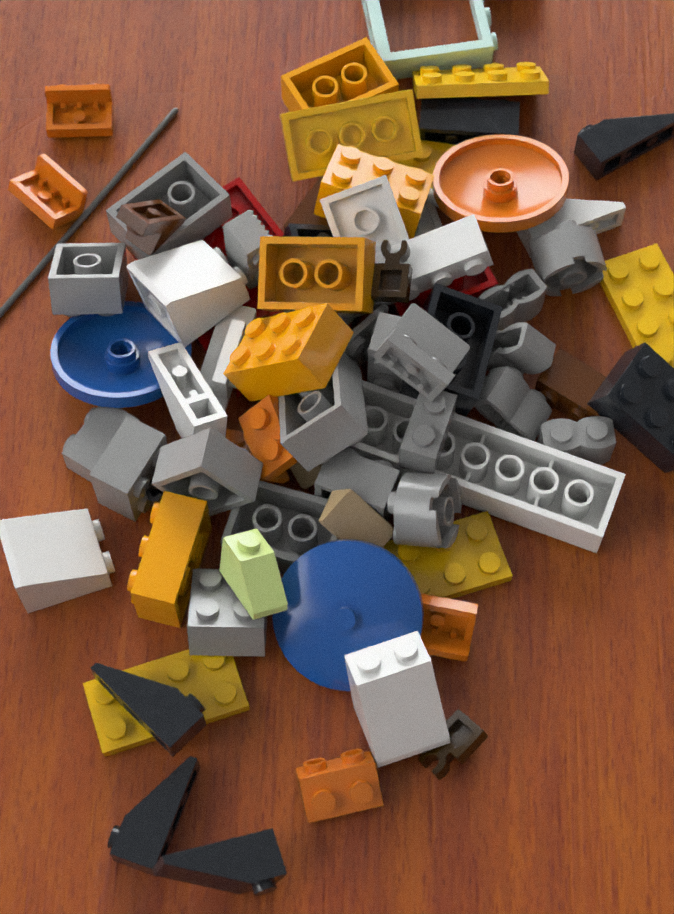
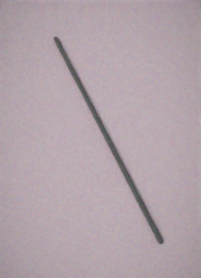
(88, 211)

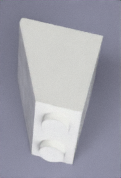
(189, 288)
(55, 557)
(397, 698)

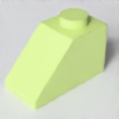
(253, 573)

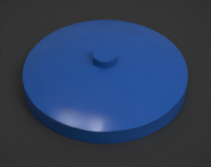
(107, 357)
(341, 602)

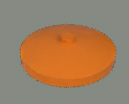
(502, 181)

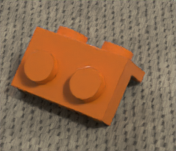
(79, 110)
(50, 193)
(262, 435)
(448, 626)
(339, 785)

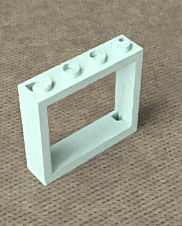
(402, 63)

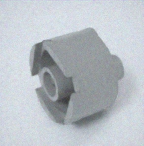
(568, 258)
(425, 510)

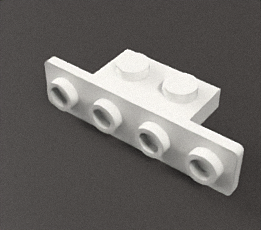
(225, 339)

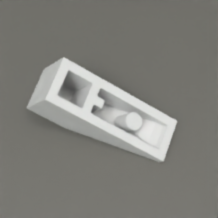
(590, 213)
(186, 391)

